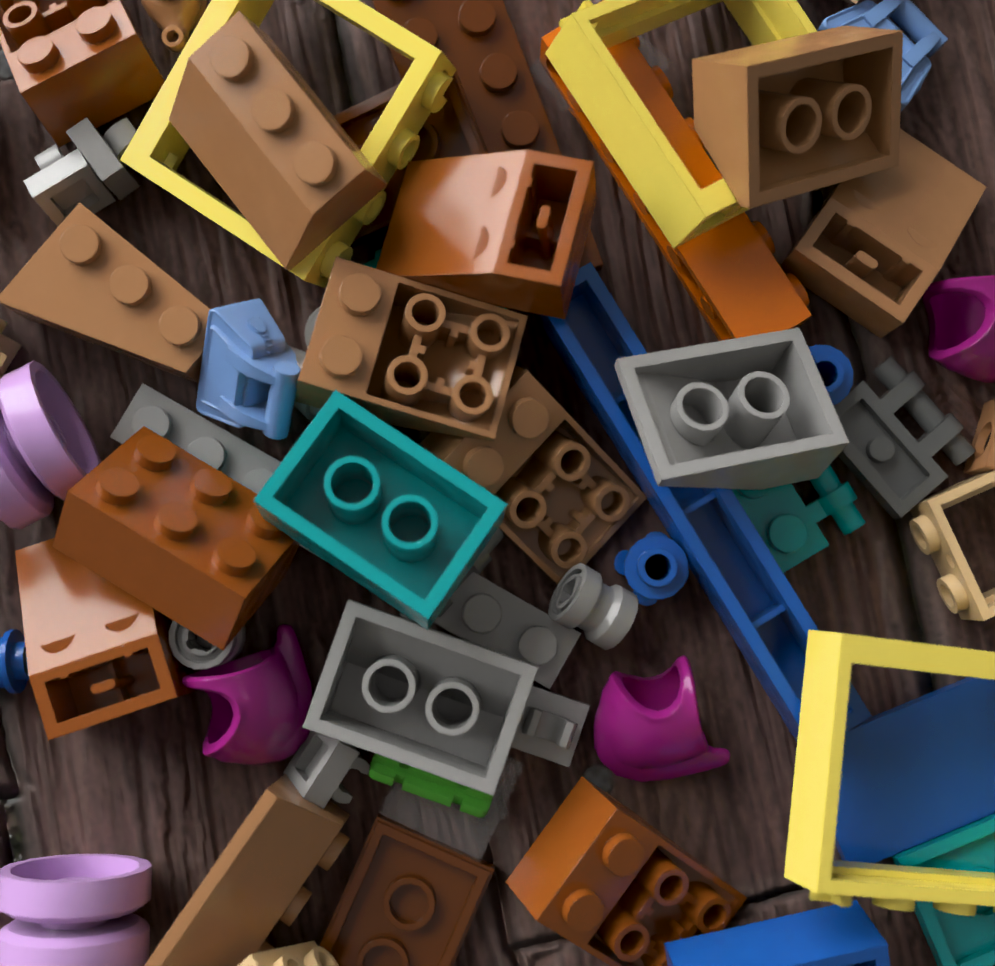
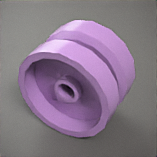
(41, 445)
(75, 911)

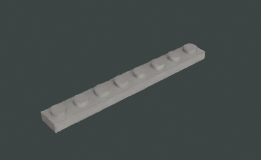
(479, 609)

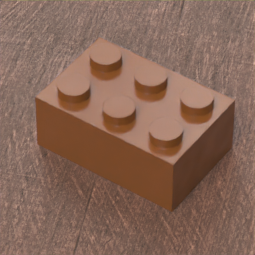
(175, 536)

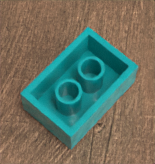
(381, 509)

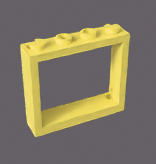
(623, 120)
(159, 147)
(819, 777)

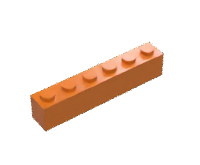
(727, 268)

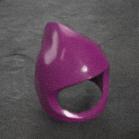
(963, 325)
(257, 703)
(653, 726)

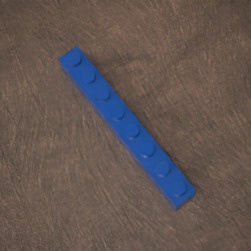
(705, 522)

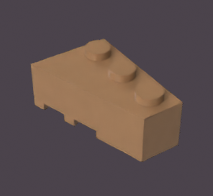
(111, 296)

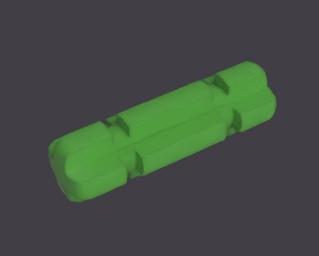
(430, 786)

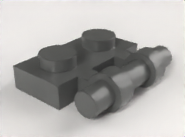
(884, 452)

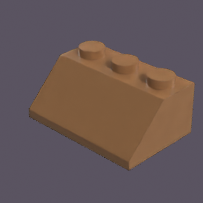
(801, 111)
(270, 141)
(255, 881)

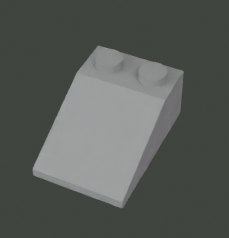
(733, 412)

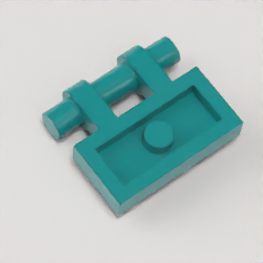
(791, 526)

